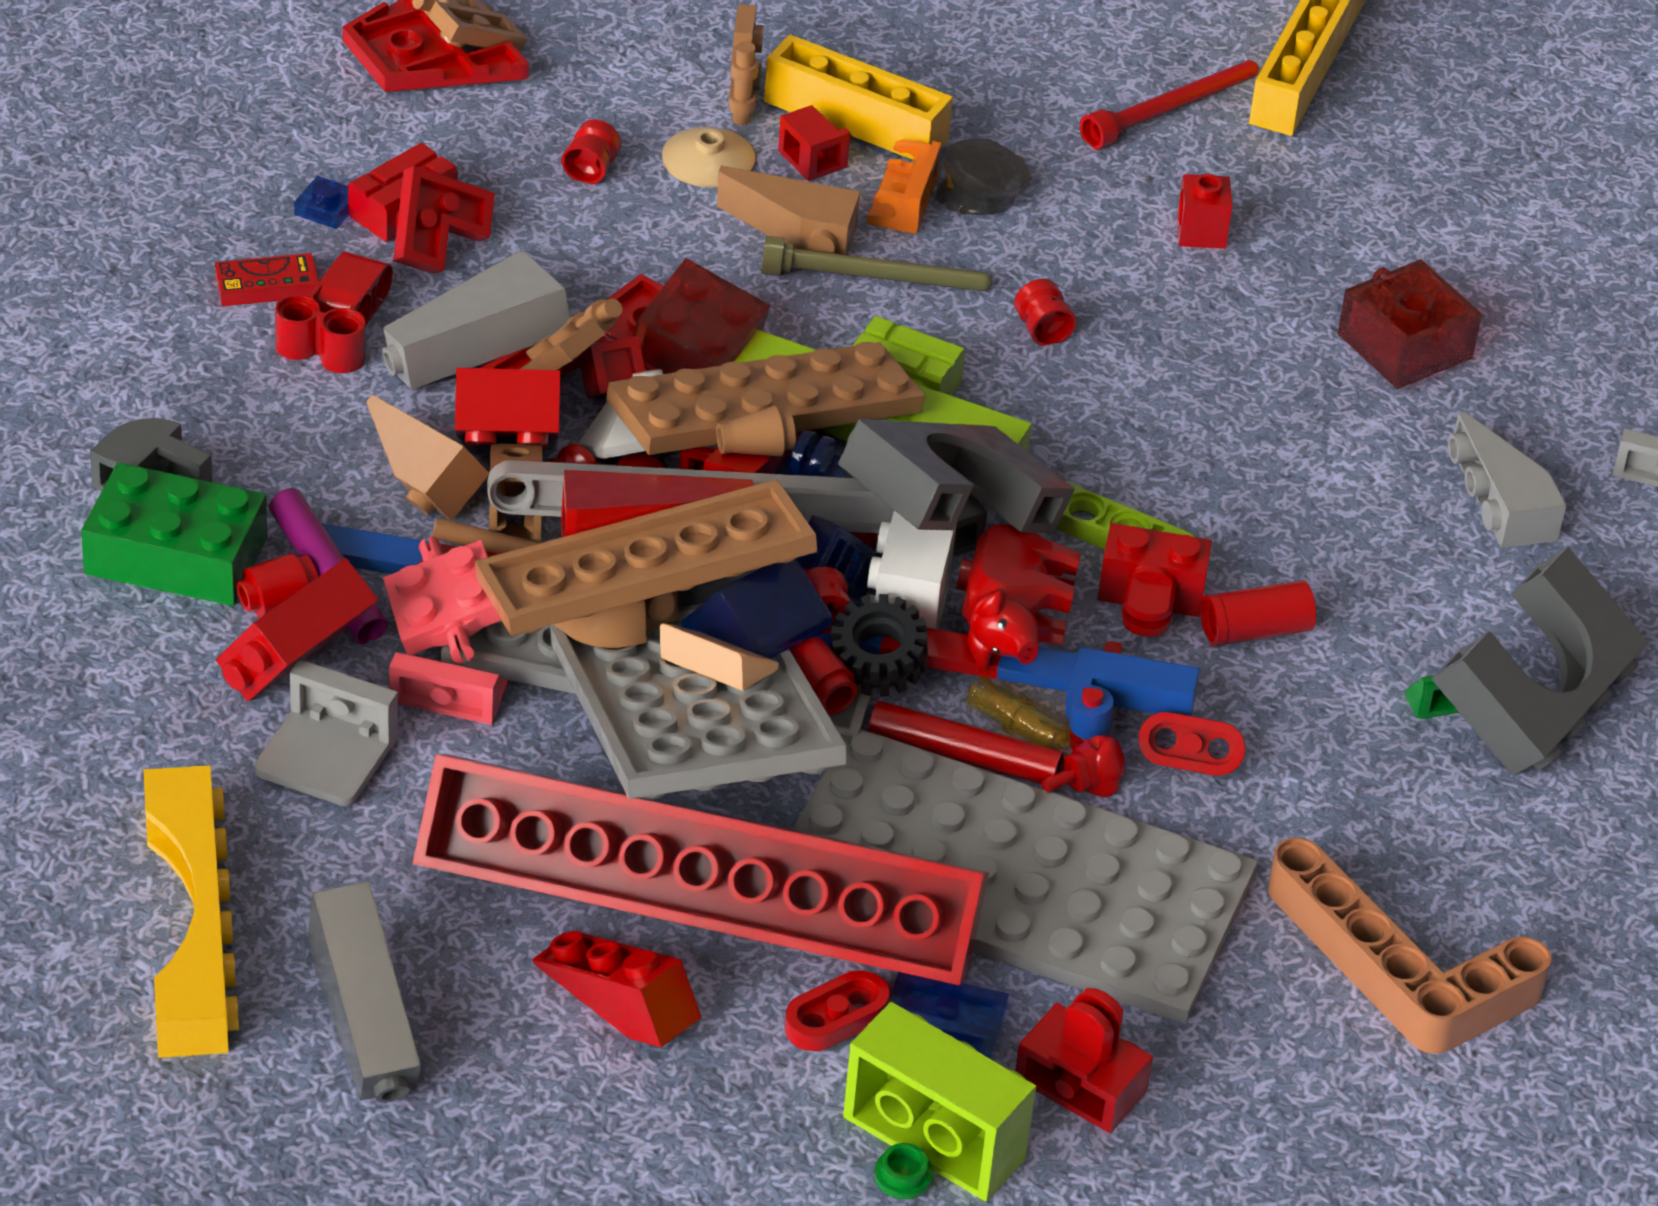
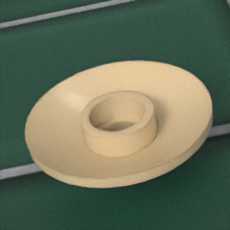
(700, 151)

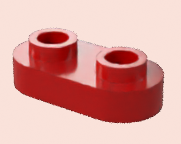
(1192, 743)
(832, 1010)

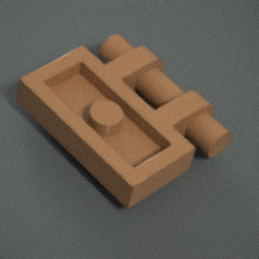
(471, 23)
(744, 65)
(575, 336)

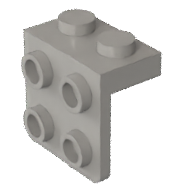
(331, 736)

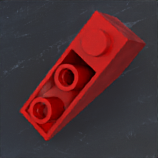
(625, 985)

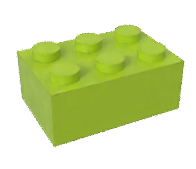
(942, 1096)

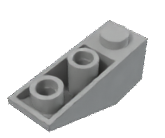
(1512, 489)

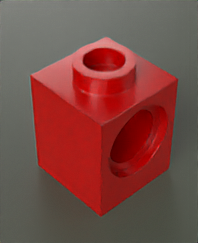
(1204, 211)
(609, 363)

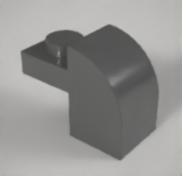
(149, 445)

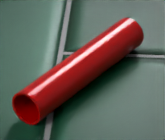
(966, 743)

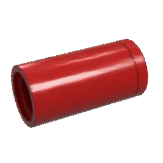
(1258, 613)

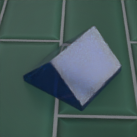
(764, 611)

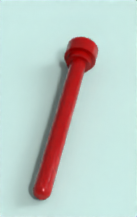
(1103, 126)

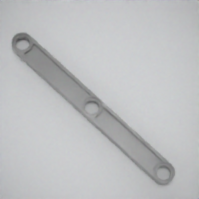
(830, 498)

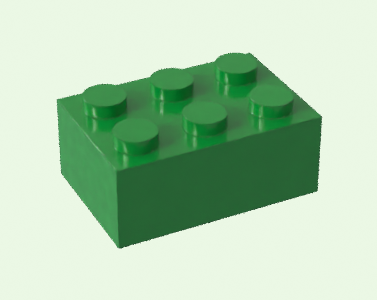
(174, 533)

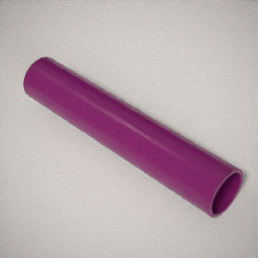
(312, 539)

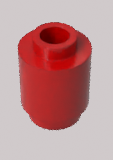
(274, 581)
(826, 674)

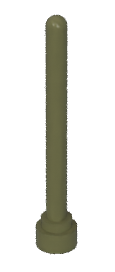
(782, 257)

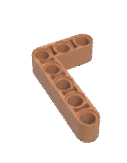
(1420, 1000)

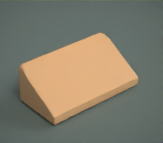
(713, 657)

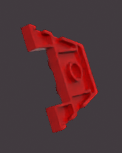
(407, 52)

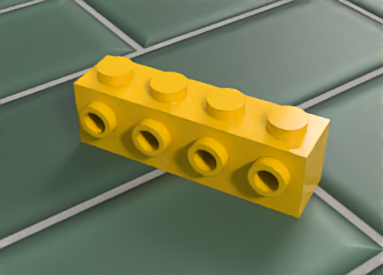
(856, 95)

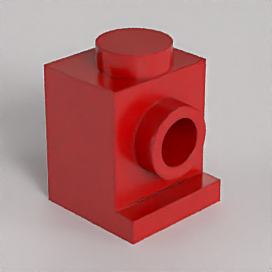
(813, 143)

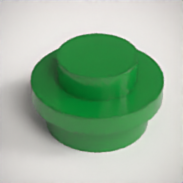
(903, 1171)

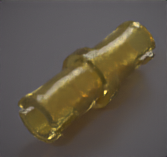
(1017, 714)

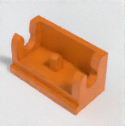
(906, 187)

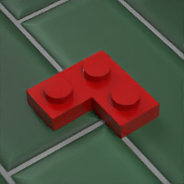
(430, 210)

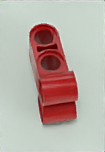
(334, 314)

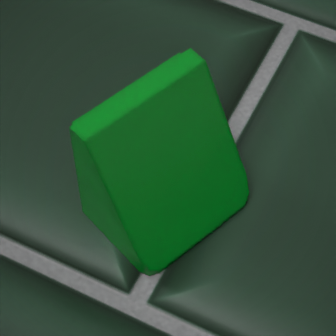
(1428, 699)

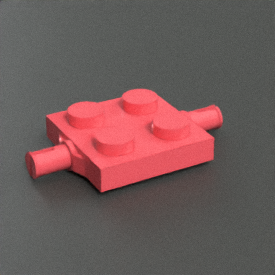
(440, 600)

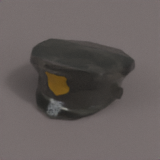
(981, 177)

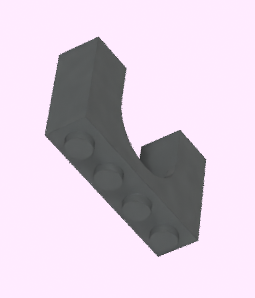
(934, 467)
(1593, 650)

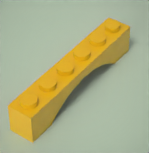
(190, 989)

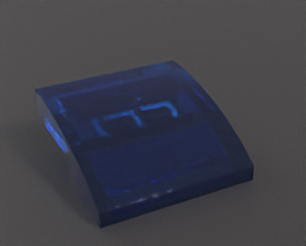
(960, 1011)

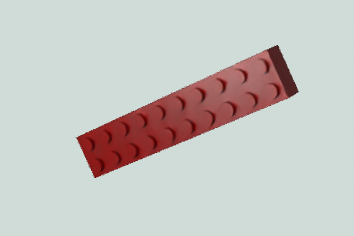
(701, 868)

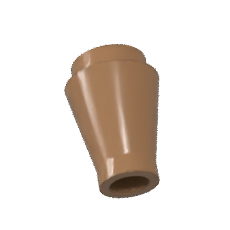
(759, 433)

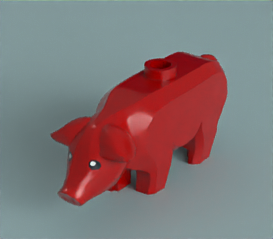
(1007, 586)

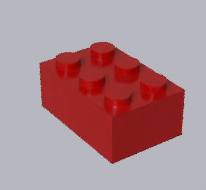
(507, 405)

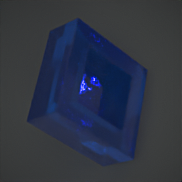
(323, 202)

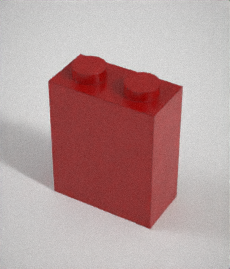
(296, 629)

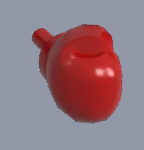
(1092, 767)

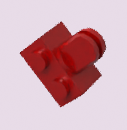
(1153, 576)
(1083, 1062)

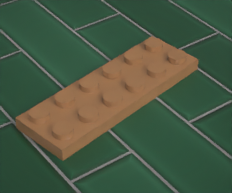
(816, 386)
(645, 557)

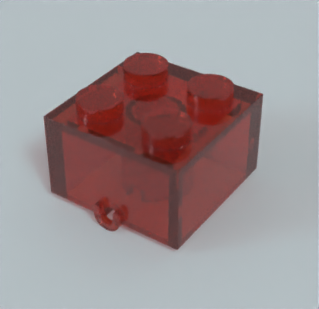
(698, 321)
(1409, 323)

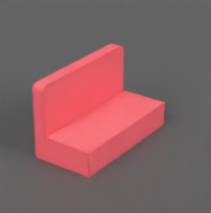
(446, 688)

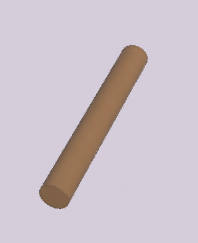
(467, 534)

